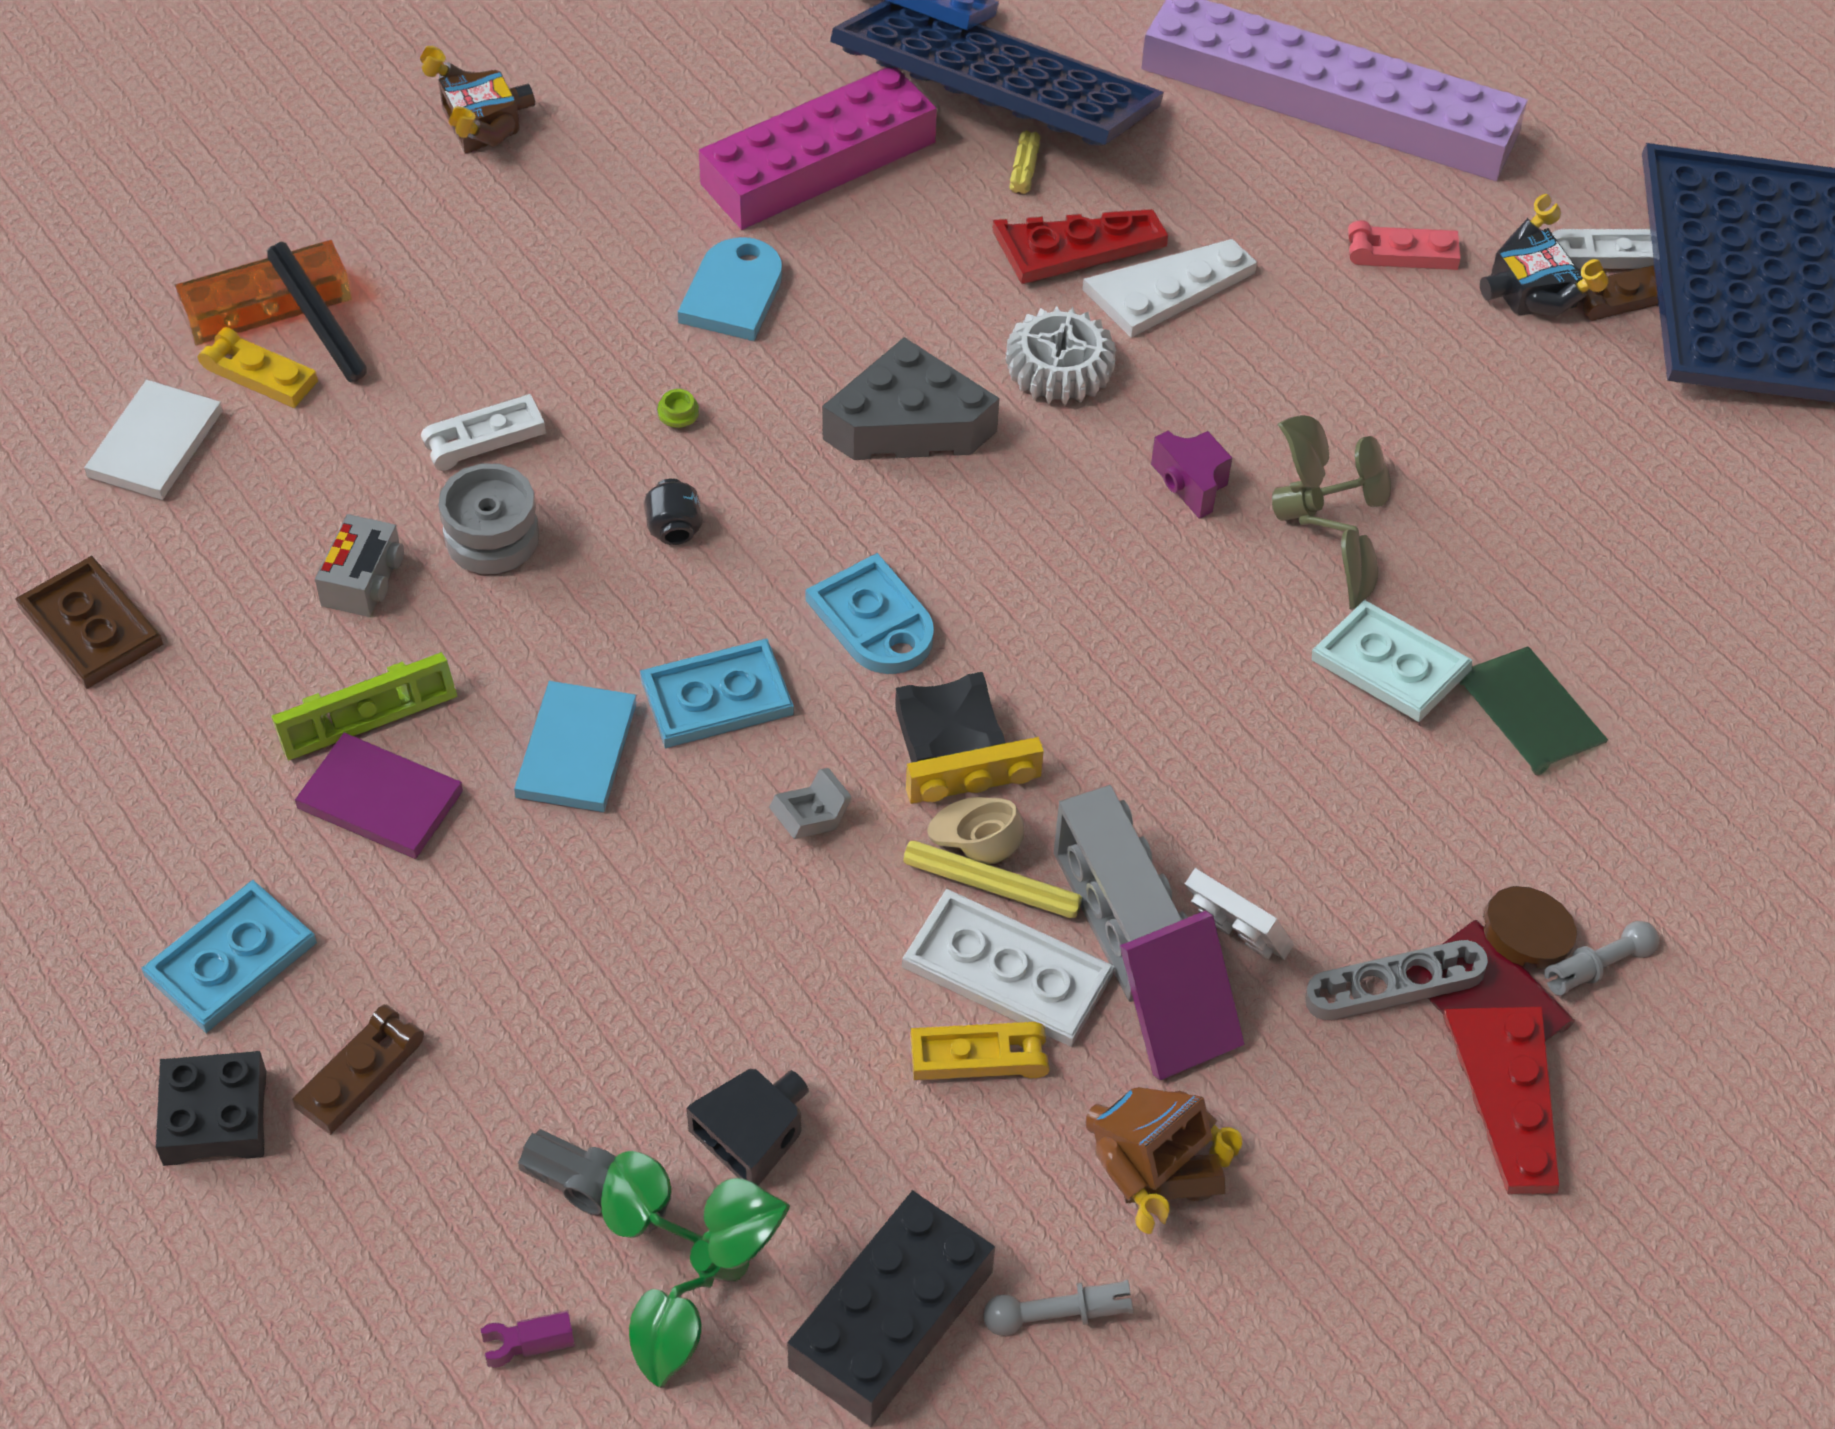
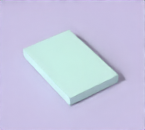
(1392, 660)

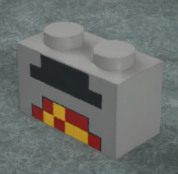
(359, 565)

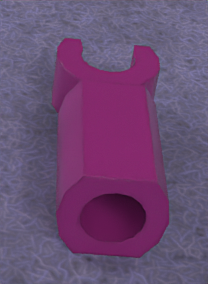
(528, 1338)

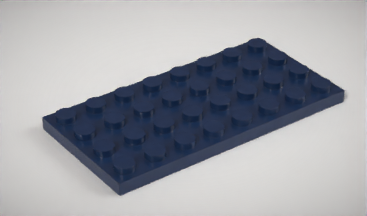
(1000, 71)

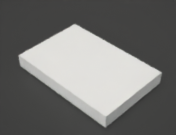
(153, 439)

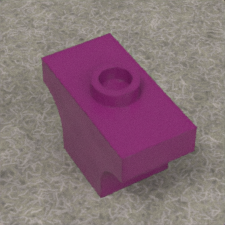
(1192, 468)

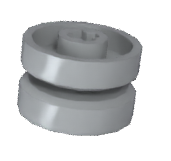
(489, 518)

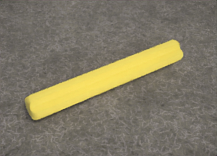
(992, 879)

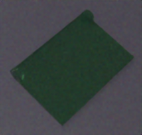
(1532, 708)

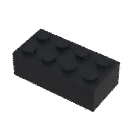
(890, 1308)

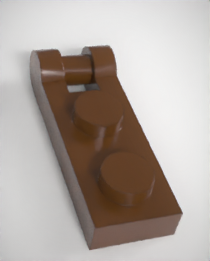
(1623, 294)
(357, 1070)

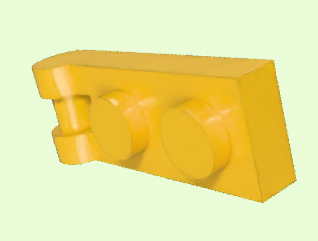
(258, 368)
(978, 1051)

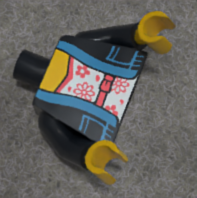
(1537, 272)

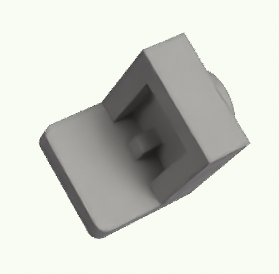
(812, 808)

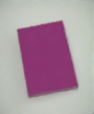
(379, 795)
(1182, 995)

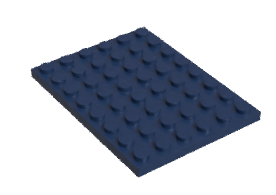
(1744, 270)

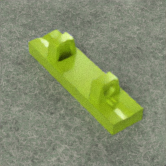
(364, 705)

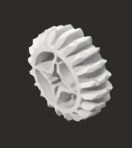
(1060, 355)

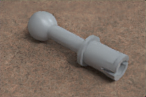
(1587, 965)
(1006, 1314)

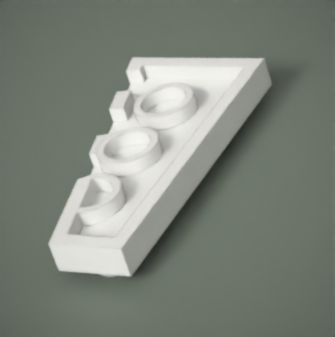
(1166, 286)

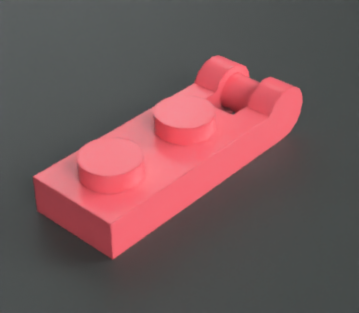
(1403, 247)

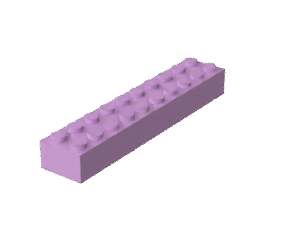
(1335, 85)

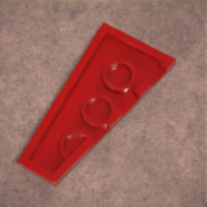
(1058, 247)
(1511, 1091)

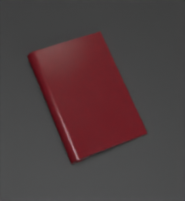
(1502, 986)

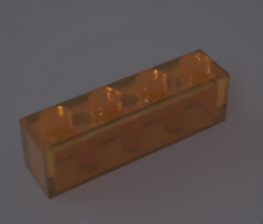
(255, 293)

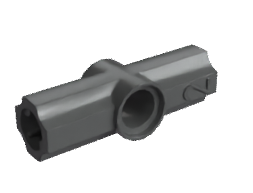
(571, 1170)

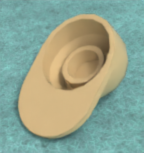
(982, 827)

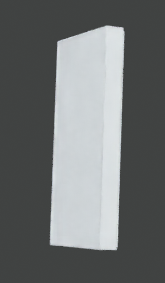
(1008, 966)

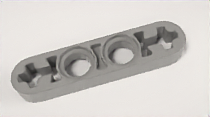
(1393, 973)

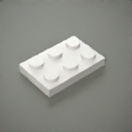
(1231, 911)

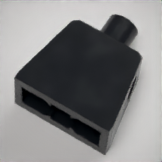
(749, 1121)

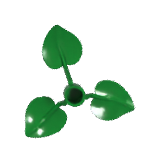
(740, 1223)

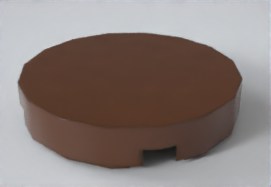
(1529, 927)

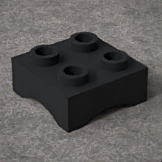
(947, 718)
(210, 1107)

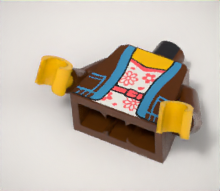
(476, 103)

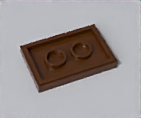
(89, 622)

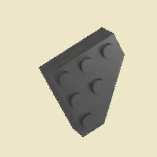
(909, 407)

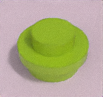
(678, 408)

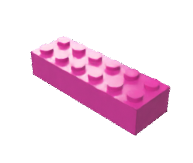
(817, 146)

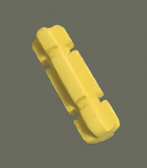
(1024, 162)

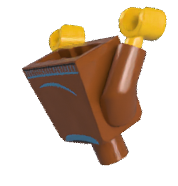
(1152, 1137)

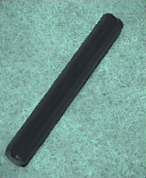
(316, 312)

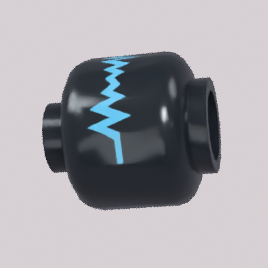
(673, 511)

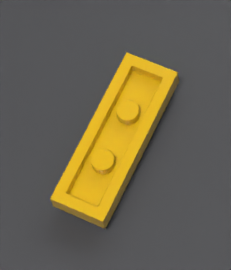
(974, 770)

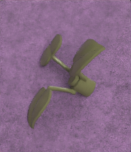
(1305, 497)

